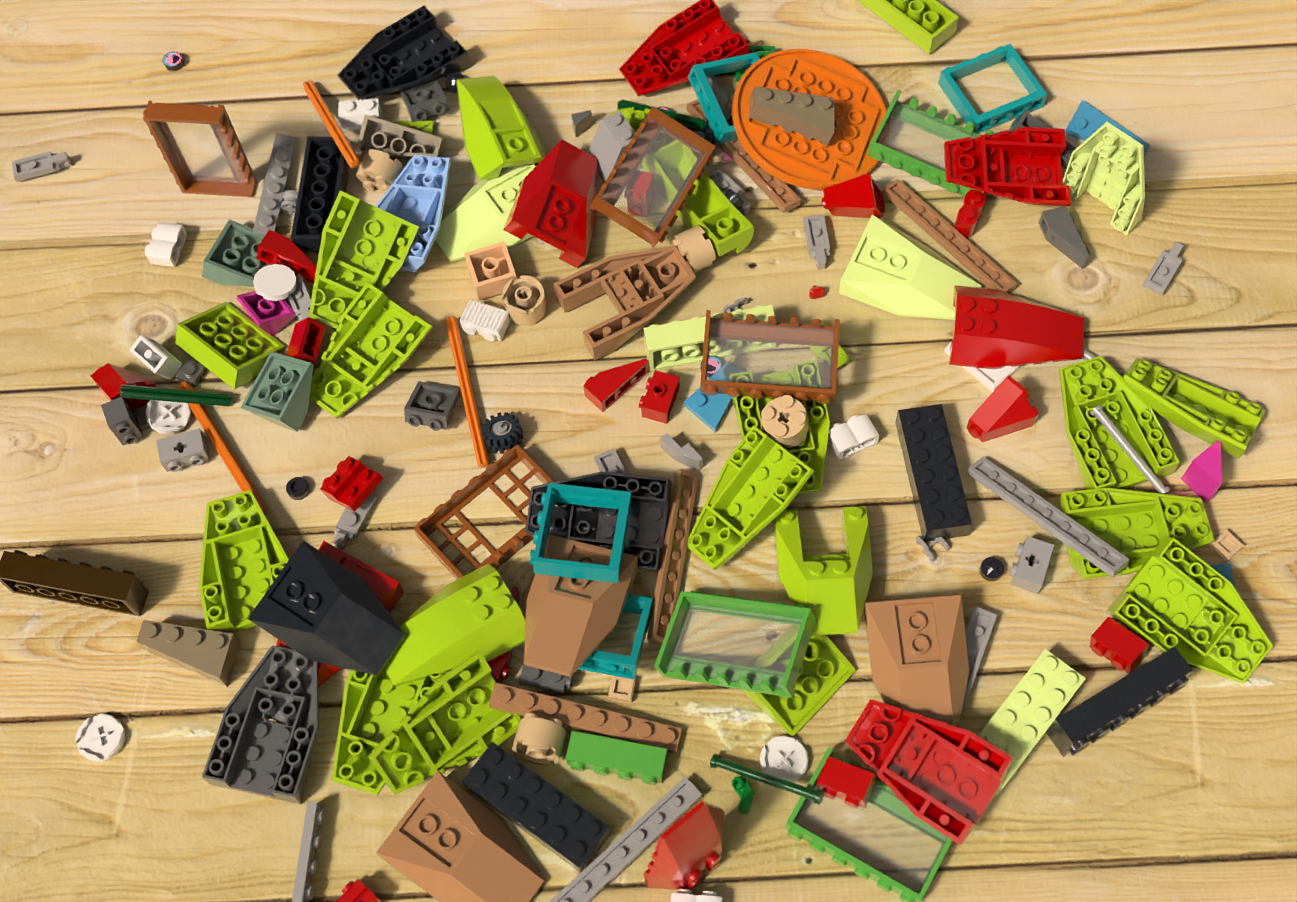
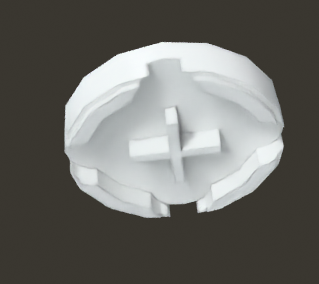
(275, 282)
(167, 416)
(100, 737)
(784, 758)

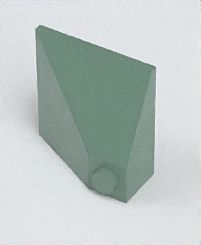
(234, 256)
(281, 391)

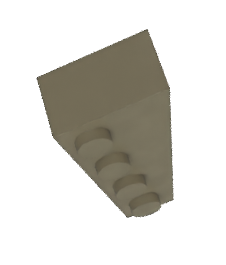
(794, 112)
(397, 139)
(192, 648)

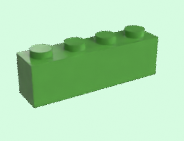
(616, 757)

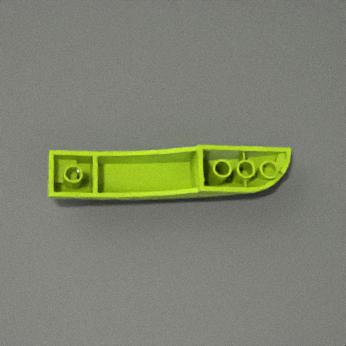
(707, 206)

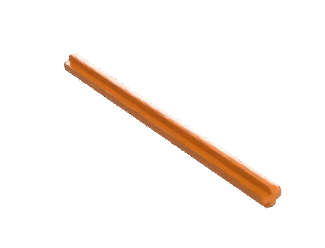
(331, 124)
(467, 392)
(223, 448)

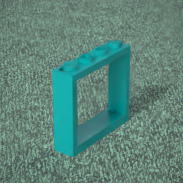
(706, 97)
(1004, 113)
(588, 497)
(615, 664)

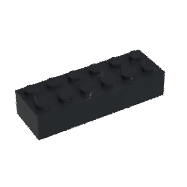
(321, 180)
(933, 473)
(1119, 702)
(537, 807)

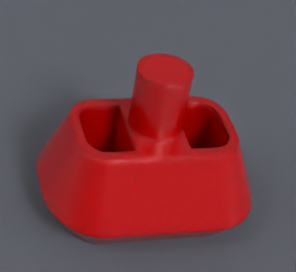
(816, 292)

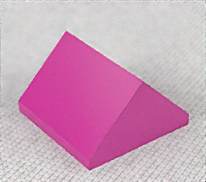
(267, 314)
(1205, 472)

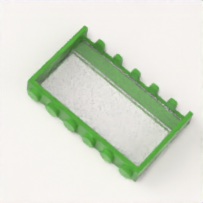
(915, 142)
(736, 643)
(876, 841)

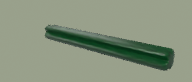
(685, 120)
(175, 395)

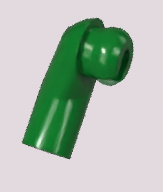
(745, 793)

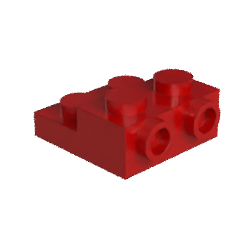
(350, 483)

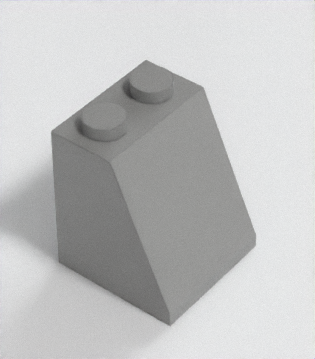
(610, 142)

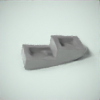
(684, 455)

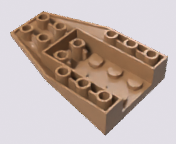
(573, 615)
(919, 655)
(459, 849)

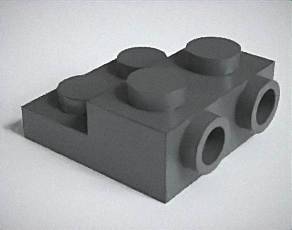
(424, 100)
(431, 405)
(544, 680)

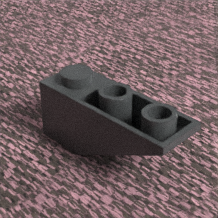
(1062, 233)

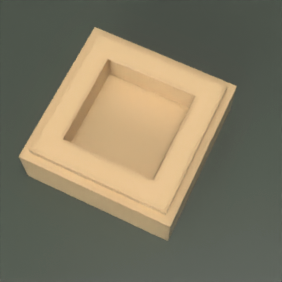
(1226, 545)
(622, 689)

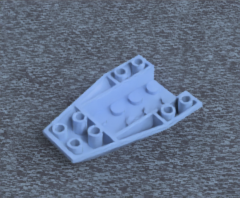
(419, 199)

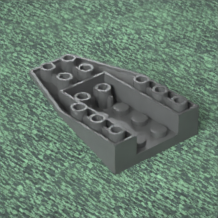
(263, 754)

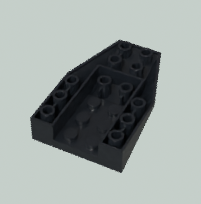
(403, 57)
(597, 525)
(328, 614)

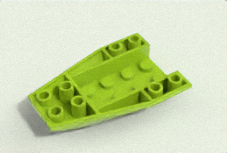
(495, 128)
(1196, 406)
(746, 498)
(1134, 524)
(237, 561)
(367, 716)

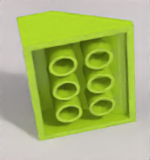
(227, 343)
(820, 676)

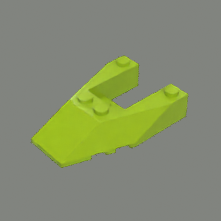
(827, 584)

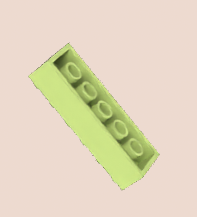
(683, 341)
(1031, 709)

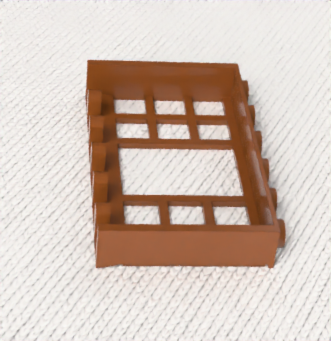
(463, 497)

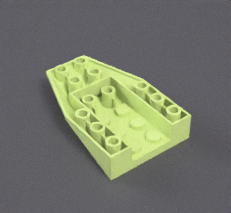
(1113, 171)
(482, 214)
(901, 274)

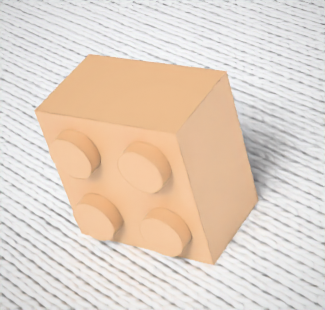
(490, 269)

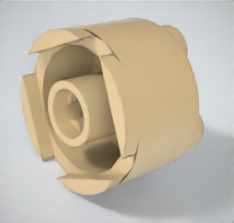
(378, 171)
(694, 248)
(524, 300)
(785, 410)
(539, 739)

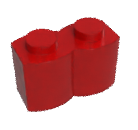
(970, 213)

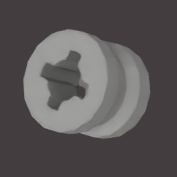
(289, 204)

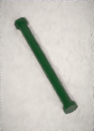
(816, 795)

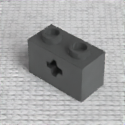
(122, 421)

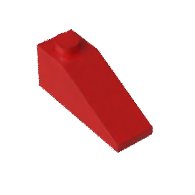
(281, 250)
(613, 383)

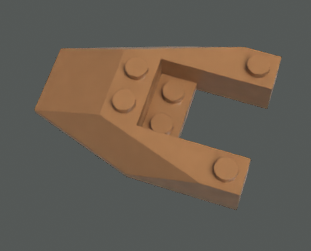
(637, 286)

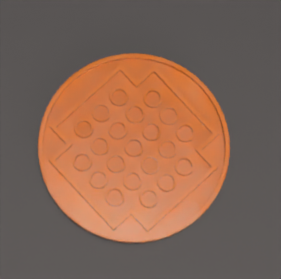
(790, 155)

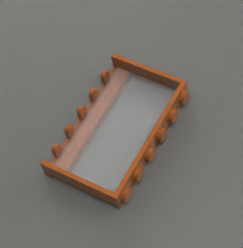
(201, 149)
(654, 177)
(770, 358)

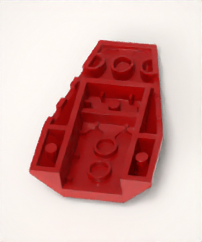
(1011, 164)
(1009, 330)
(930, 766)
(687, 849)

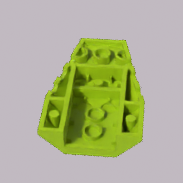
(356, 248)
(365, 349)
(455, 624)
(444, 727)

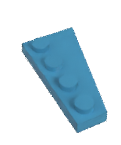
(1088, 120)

